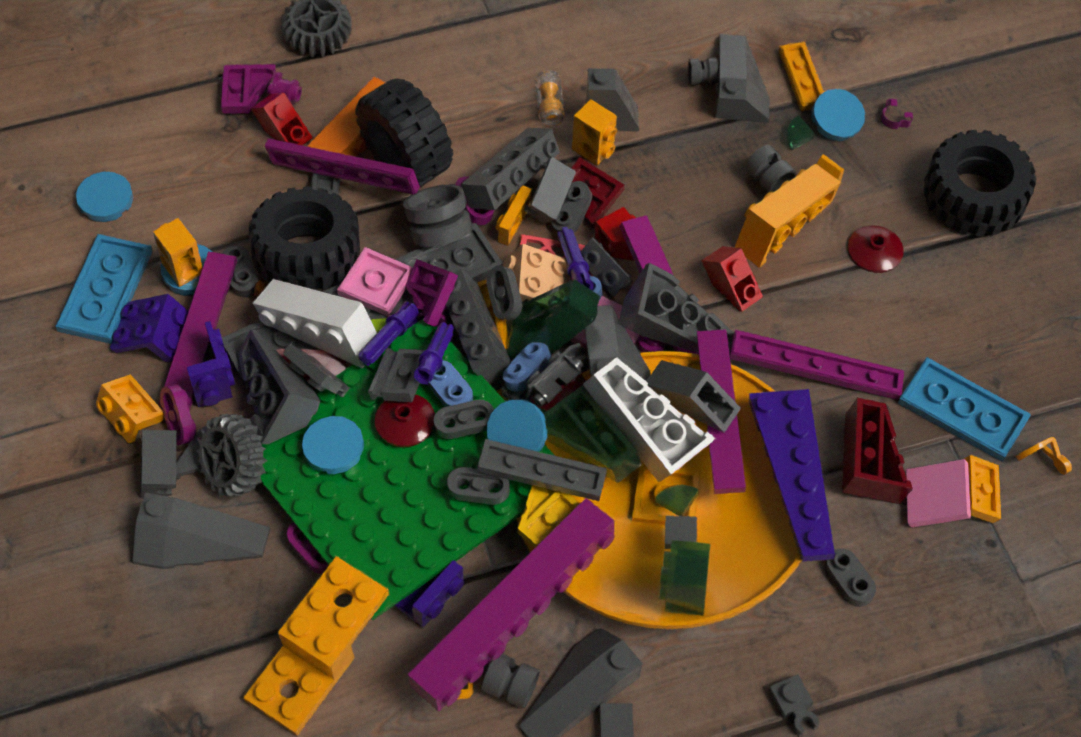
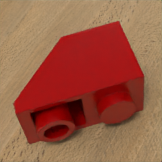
(281, 119)
(610, 236)
(732, 276)

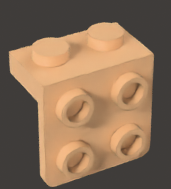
(536, 270)

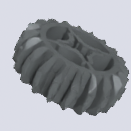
(301, 29)
(231, 455)

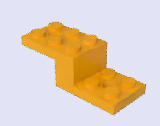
(316, 645)

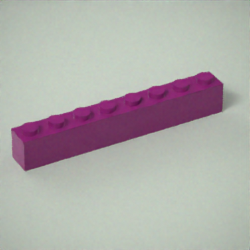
(511, 605)

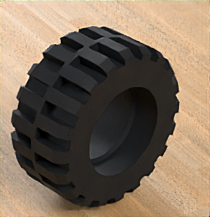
(404, 129)
(986, 156)
(299, 214)

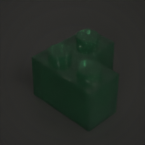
(685, 577)

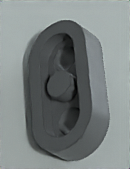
(574, 207)
(243, 269)
(504, 293)
(463, 418)
(479, 486)
(849, 576)

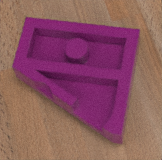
(244, 86)
(430, 289)

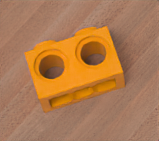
(594, 132)
(178, 252)

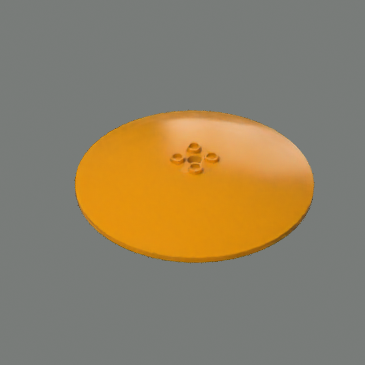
(745, 530)

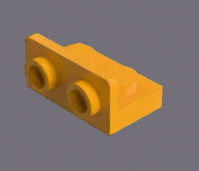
(128, 407)
(984, 489)

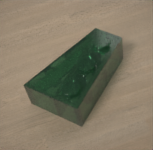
(553, 317)
(590, 435)

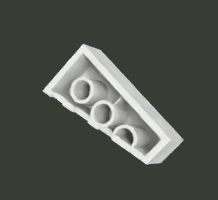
(317, 318)
(647, 419)

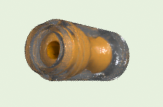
(550, 109)

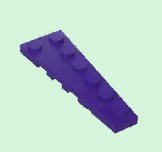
(793, 452)

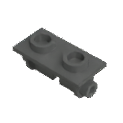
(605, 268)
(544, 384)

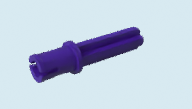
(577, 266)
(394, 326)
(431, 358)

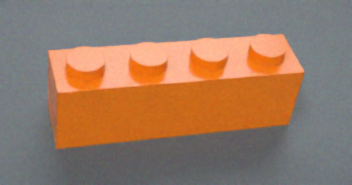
(343, 133)

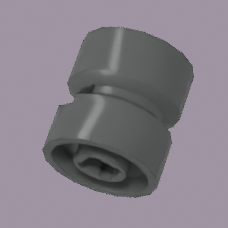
(769, 169)
(511, 680)

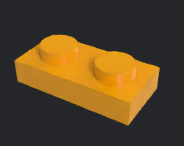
(509, 223)

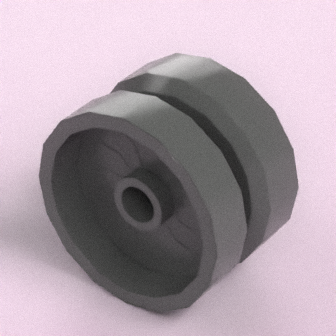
(437, 215)

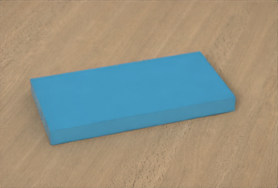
(104, 288)
(964, 409)

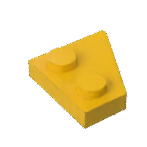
(543, 513)

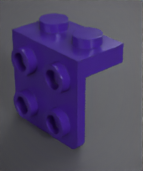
(151, 324)
(214, 377)
(430, 598)

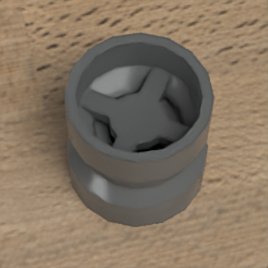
(702, 71)

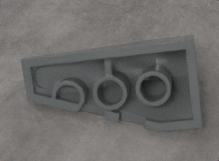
(739, 83)
(665, 312)
(609, 341)
(278, 393)
(186, 533)
(589, 676)

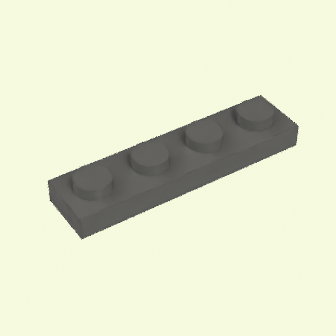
(542, 470)

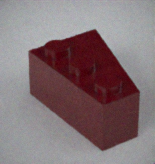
(871, 456)

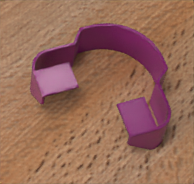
(895, 125)

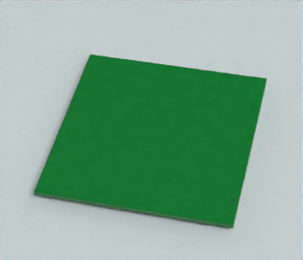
(394, 505)

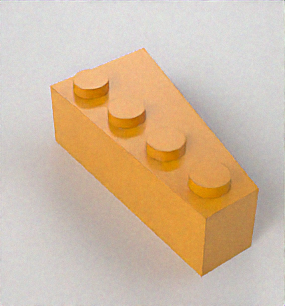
(785, 212)

